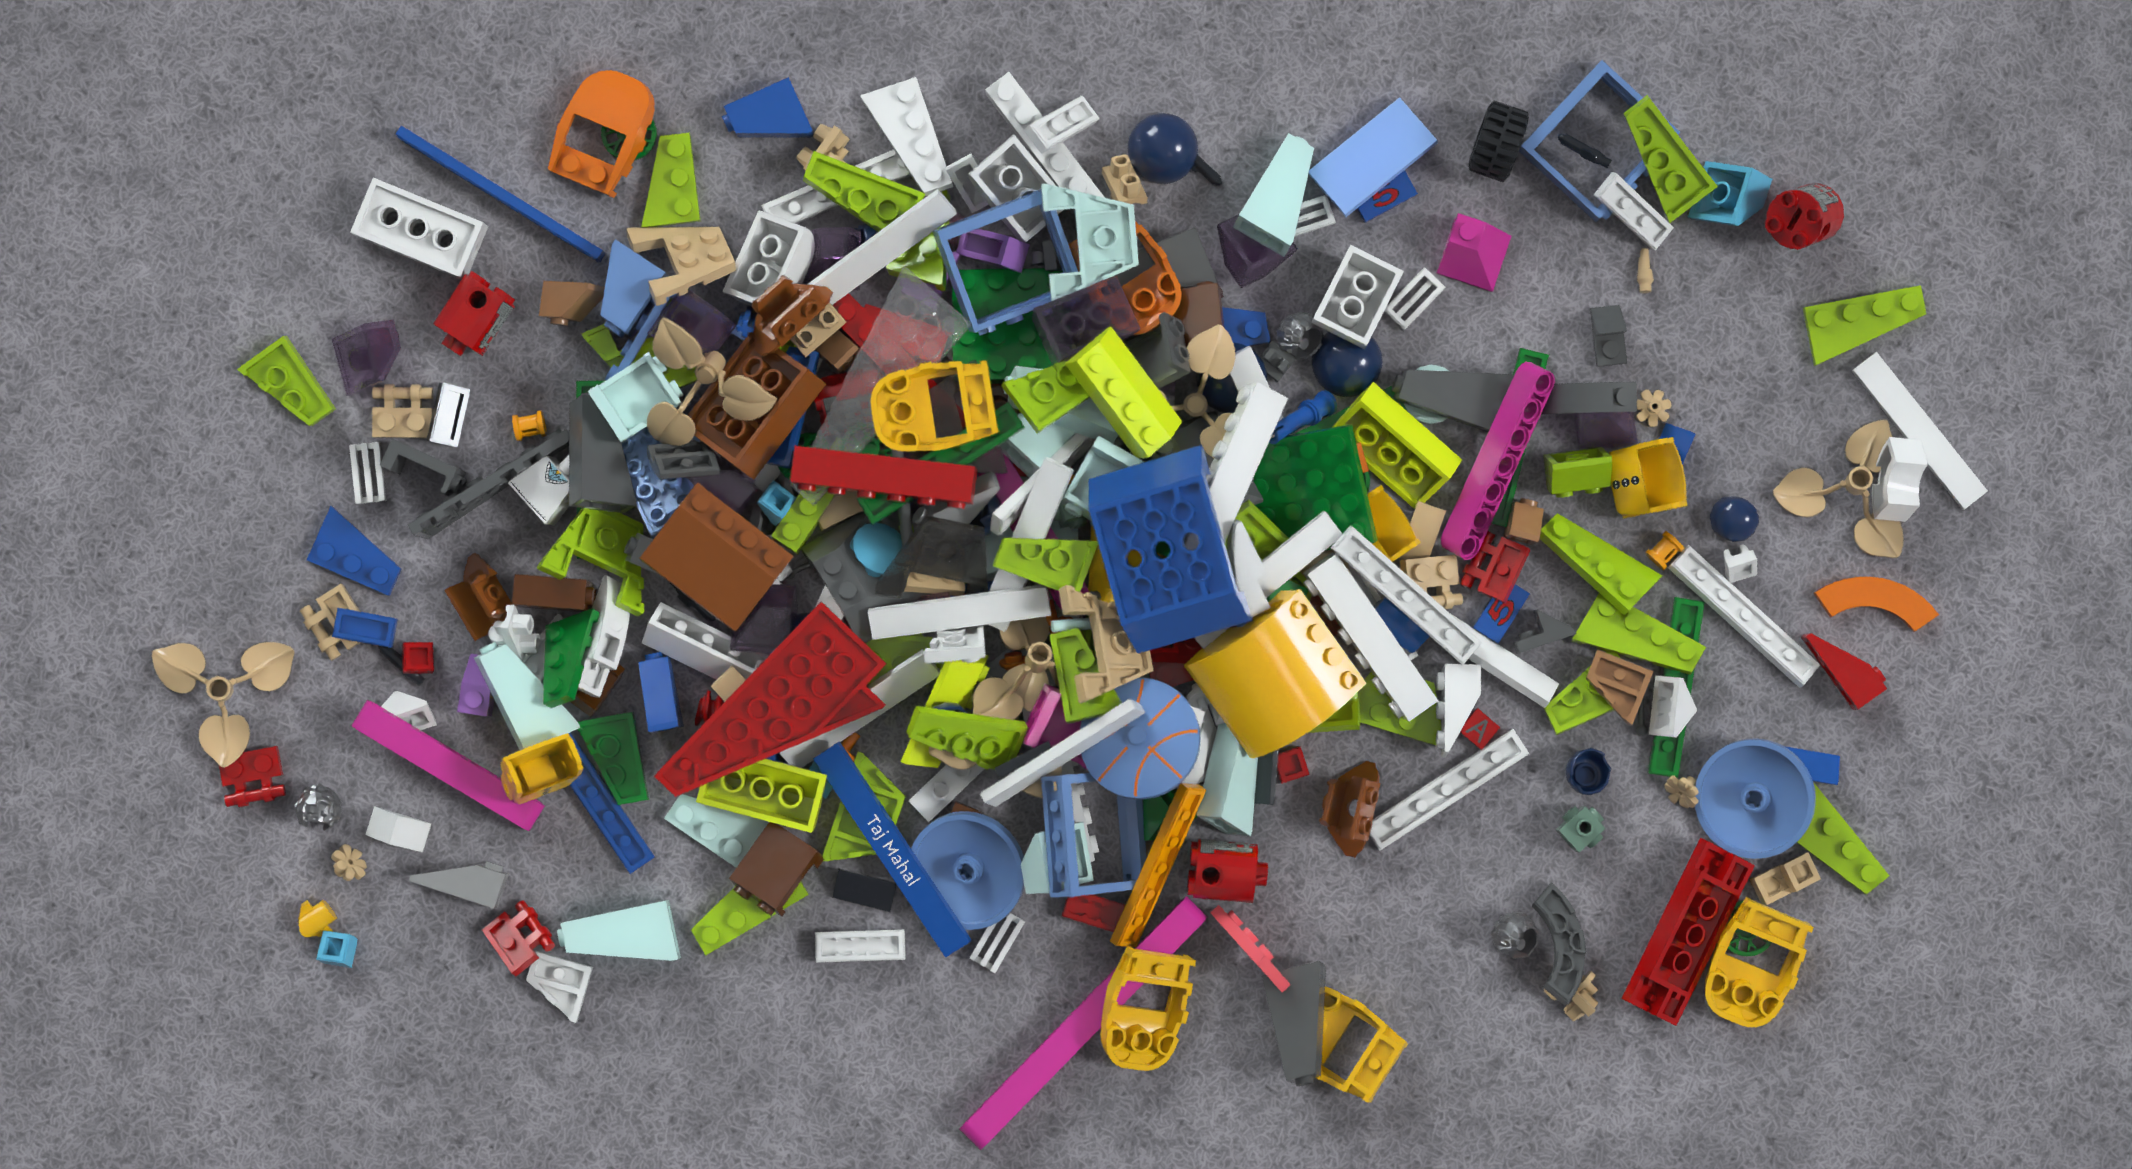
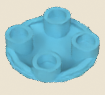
(876, 547)

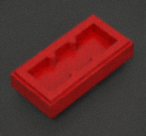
(1094, 911)

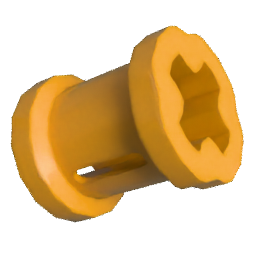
(529, 425)
(1664, 550)

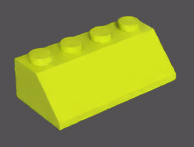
(1124, 394)
(1399, 446)
(953, 685)
(769, 793)

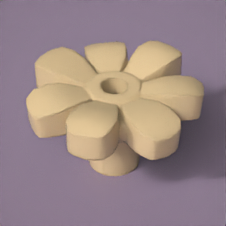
(1646, 410)
(1682, 791)
(348, 863)

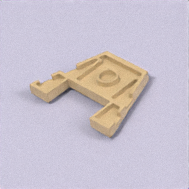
(694, 252)
(1114, 652)

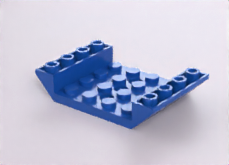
(1190, 588)

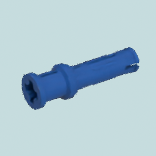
(1308, 413)

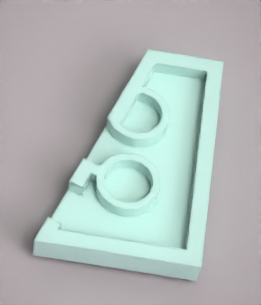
(717, 829)

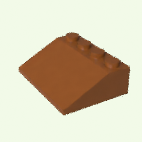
(754, 441)
(716, 557)

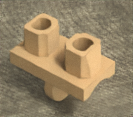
(831, 145)
(1124, 181)
(818, 330)
(1583, 1001)

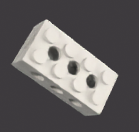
(412, 210)

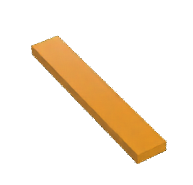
(1158, 865)

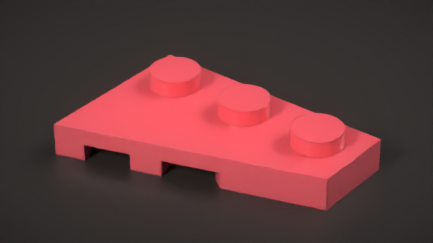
(1247, 941)

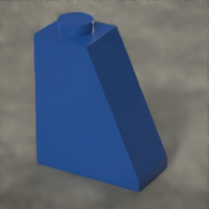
(768, 114)
(660, 693)

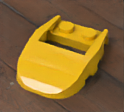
(905, 413)
(1744, 990)
(1144, 1036)
(1377, 1057)

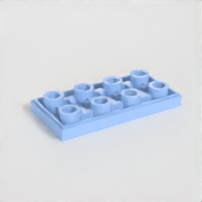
(1372, 157)
(654, 496)

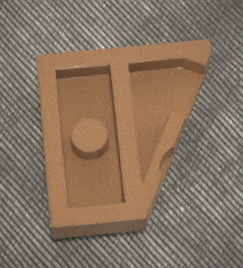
(1619, 683)

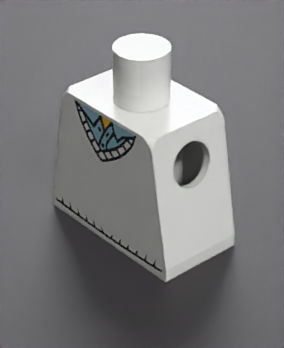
(545, 488)

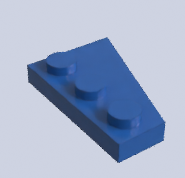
(1246, 326)
(352, 555)

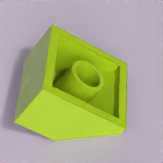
(1578, 471)

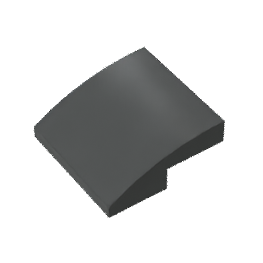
(682, 460)

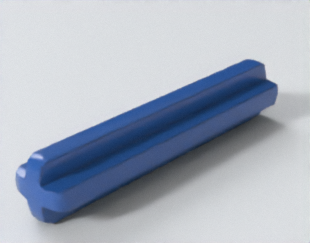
(746, 322)

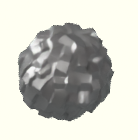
(1299, 335)
(318, 805)
(1515, 935)

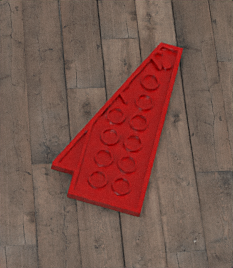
(794, 695)

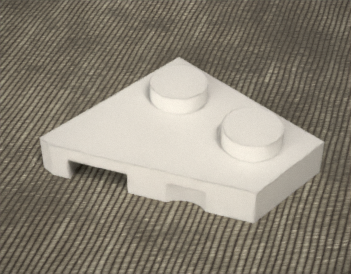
(561, 982)

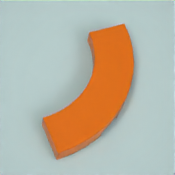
(1877, 593)

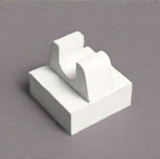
(1741, 565)

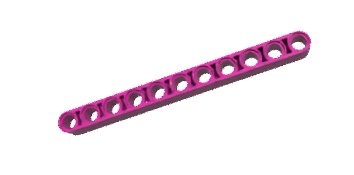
(1073, 1033)

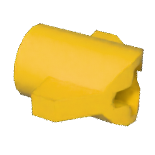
(315, 919)

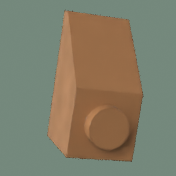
(568, 301)
(838, 352)
(1524, 522)

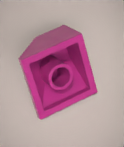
(1474, 252)

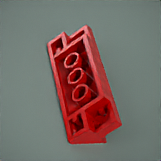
(1688, 931)

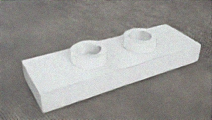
(942, 790)
(860, 945)

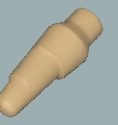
(1645, 274)

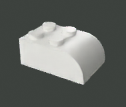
(1007, 176)
(770, 250)
(1357, 297)

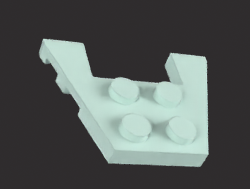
(1103, 238)

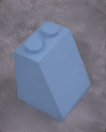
(627, 289)

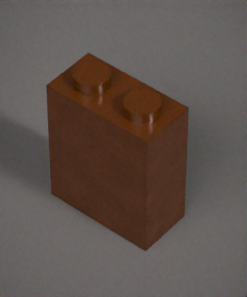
(552, 593)

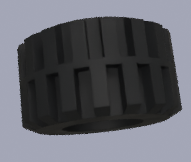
(1498, 141)

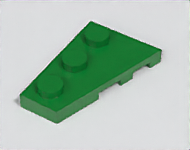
(563, 656)
(618, 755)

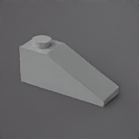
(985, 489)
(472, 883)

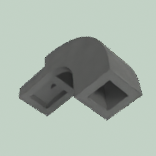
(1592, 398)

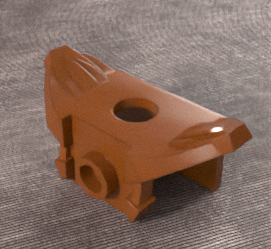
(785, 311)
(479, 597)
(1357, 784)

